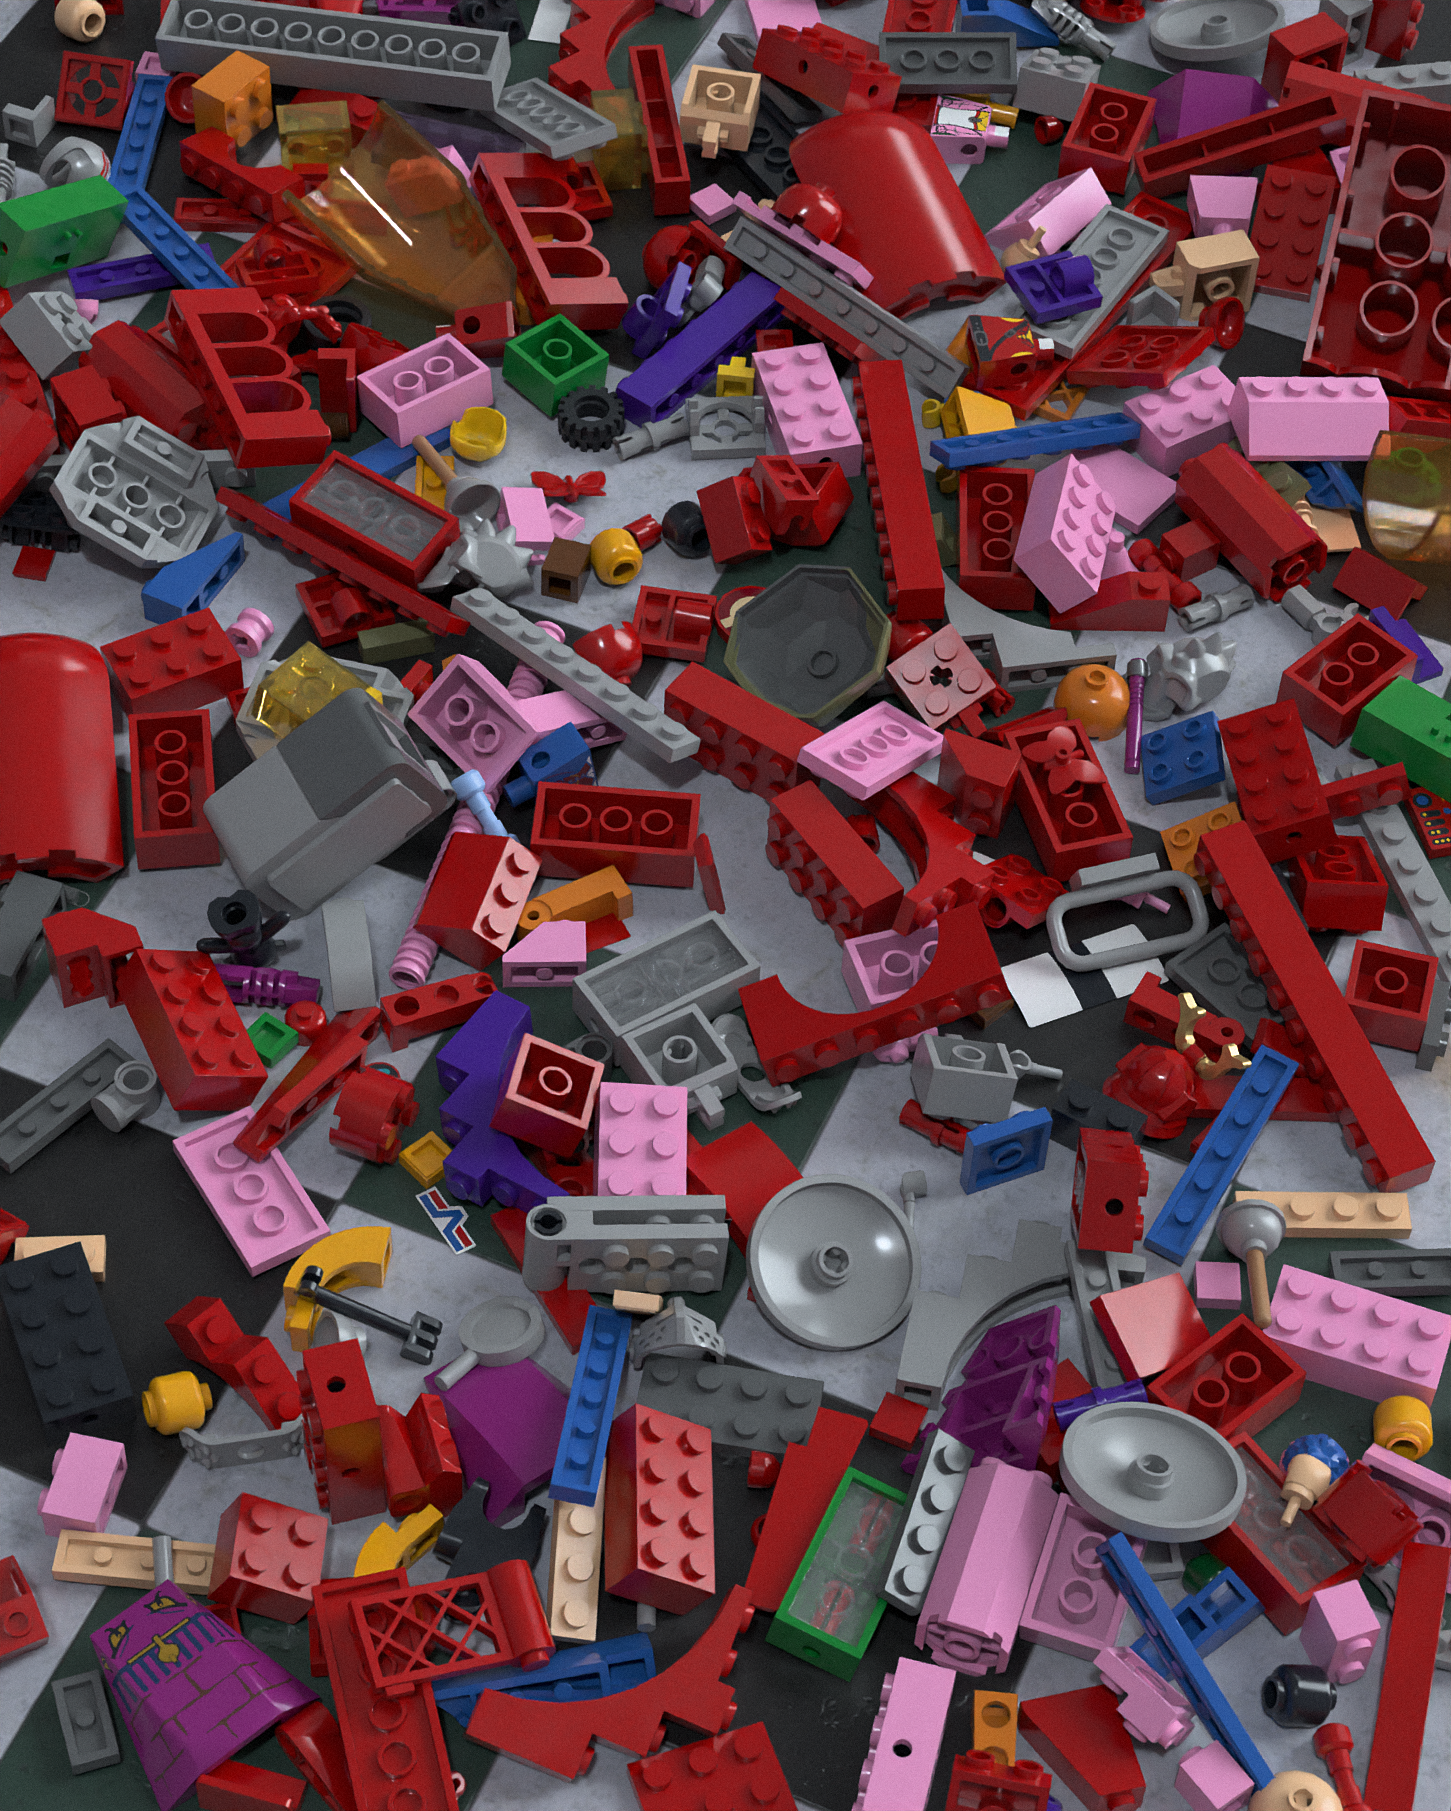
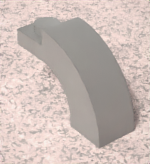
(348, 954)

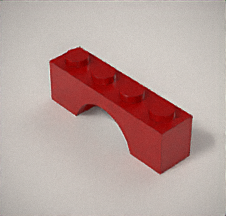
(213, 162)

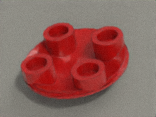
(1114, 10)

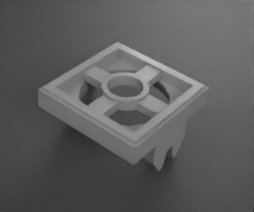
(704, 448)

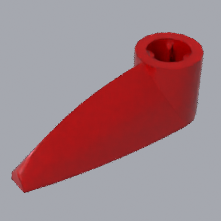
(317, 1751)

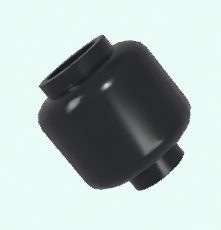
(686, 529)
(1299, 1695)

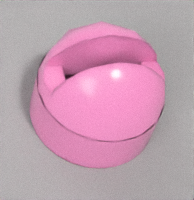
(87, 308)

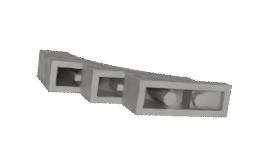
(1018, 652)

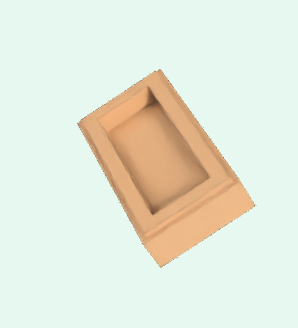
(638, 1302)

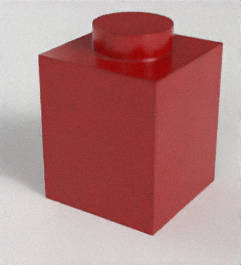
(1189, 550)

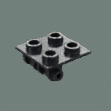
(489, 15)
(38, 513)

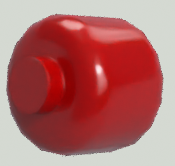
(307, 1019)

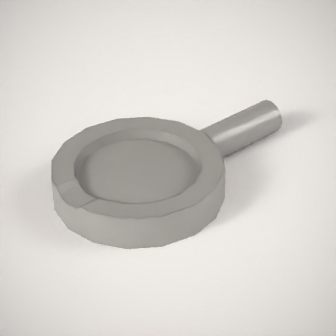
(495, 1336)

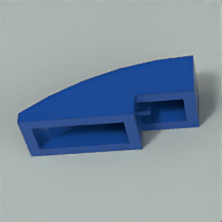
(1207, 1619)

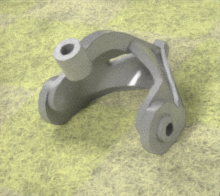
(677, 1328)

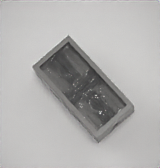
(683, 967)

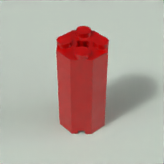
(1306, 80)
(152, 384)
(24, 445)
(1251, 520)

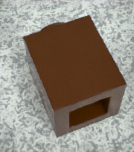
(566, 570)

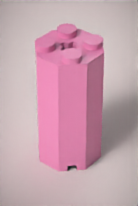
(987, 1567)

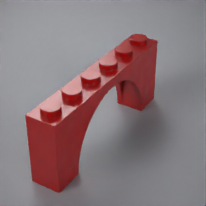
(803, 1040)

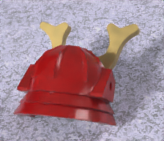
(1163, 1081)

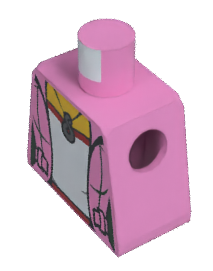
(964, 130)

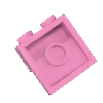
(1152, 1705)

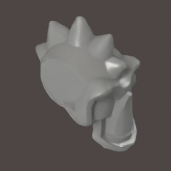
(482, 561)
(1186, 674)

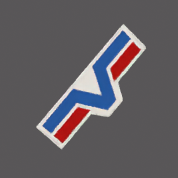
(447, 1219)

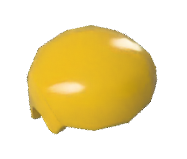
(479, 434)

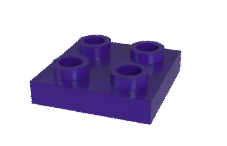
(1054, 286)
(653, 315)

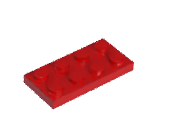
(1290, 230)

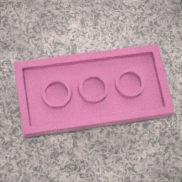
(871, 750)
(254, 1202)

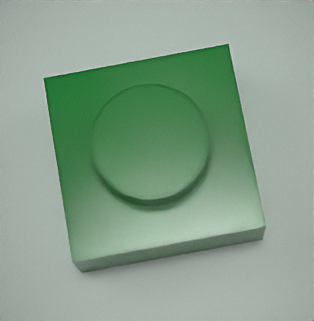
(271, 1039)

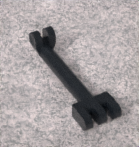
(418, 1336)

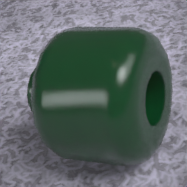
(1201, 1571)

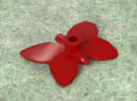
(586, 485)
(1062, 762)

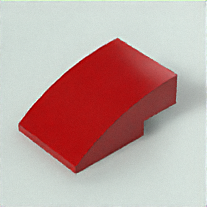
(744, 1169)

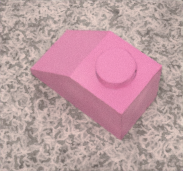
(547, 956)

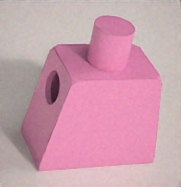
(1220, 203)

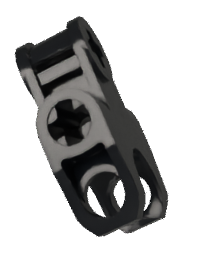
(477, 1545)

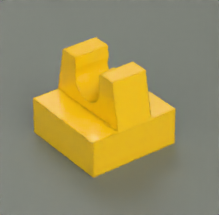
(735, 379)

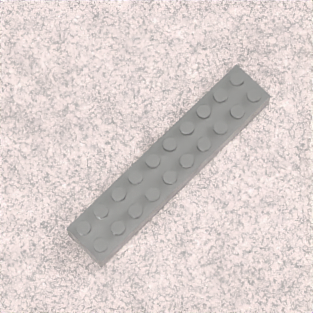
(340, 50)

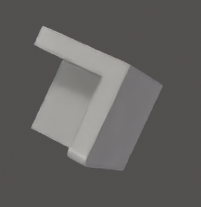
(29, 125)
(1153, 308)

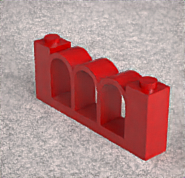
(535, 178)
(253, 439)

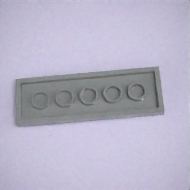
(550, 120)
(1119, 252)

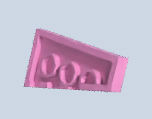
(823, 254)

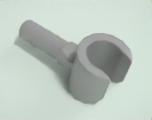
(1022, 1064)
(912, 1185)

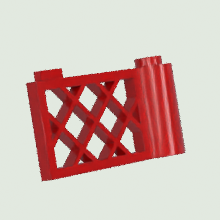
(512, 1618)

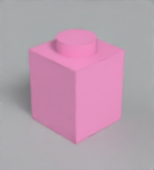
(1213, 1780)

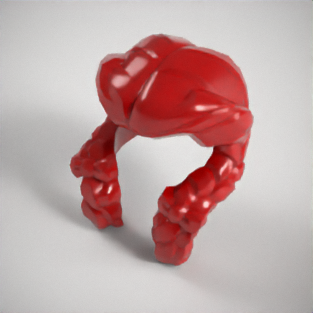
(287, 319)

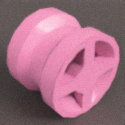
(250, 632)

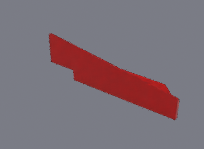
(311, 1081)
(800, 1502)

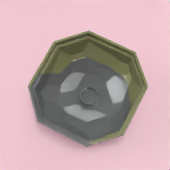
(810, 642)

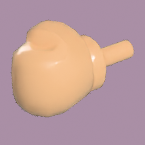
(1022, 251)
(1303, 1484)

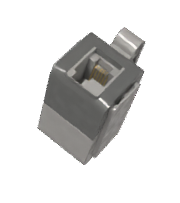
(326, 804)

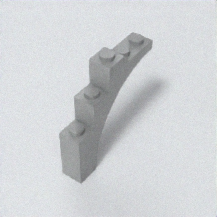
(991, 1290)

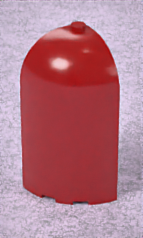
(898, 210)
(57, 760)

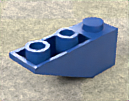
(1004, 17)

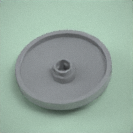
(1215, 28)
(833, 1262)
(1152, 1472)

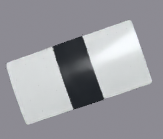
(1051, 991)

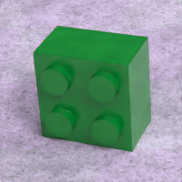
(552, 362)

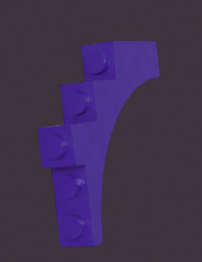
(473, 1071)

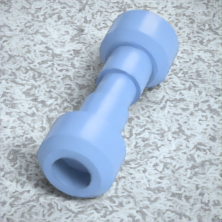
(470, 789)

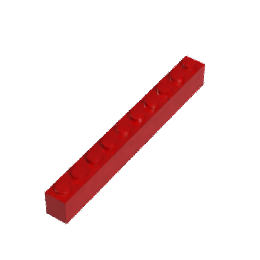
(898, 491)
(1313, 1010)

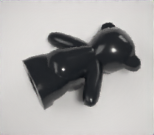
(241, 931)

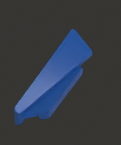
(1329, 484)

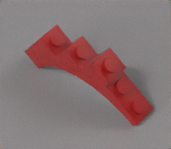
(589, 42)
(937, 847)
(557, 1735)

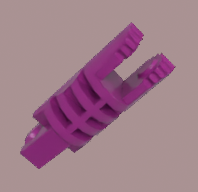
(268, 985)

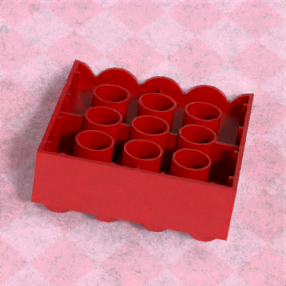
(1389, 254)

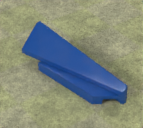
(571, 1676)

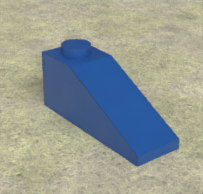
(192, 580)

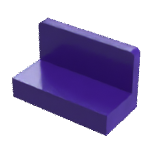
(1427, 665)

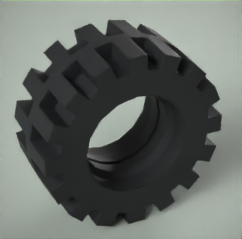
(590, 403)

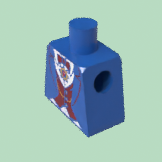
(557, 759)

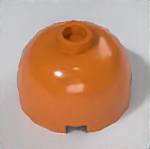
(1097, 698)

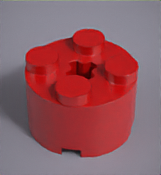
(374, 1115)
(1369, 1514)

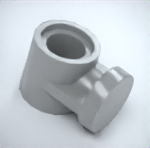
(123, 1100)

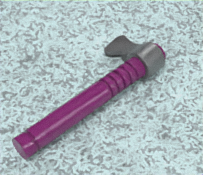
(1135, 678)

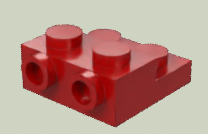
(990, 1786)

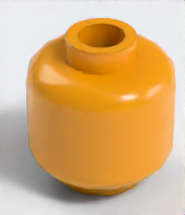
(615, 556)
(176, 1402)
(1403, 1426)

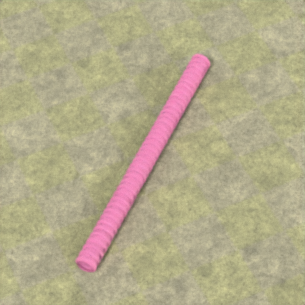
(417, 950)

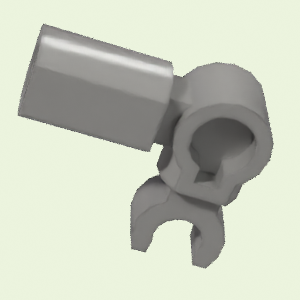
(705, 288)
(1313, 614)

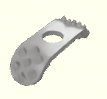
(761, 1093)
(224, 1451)

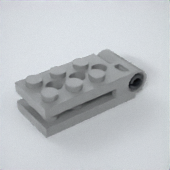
(627, 1243)

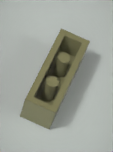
(395, 641)

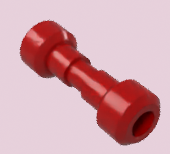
(1145, 557)
(1334, 1744)

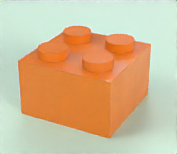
(234, 98)

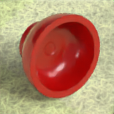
(180, 98)
(1227, 320)

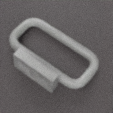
(1117, 881)

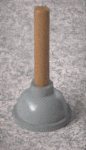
(466, 497)
(1252, 1233)

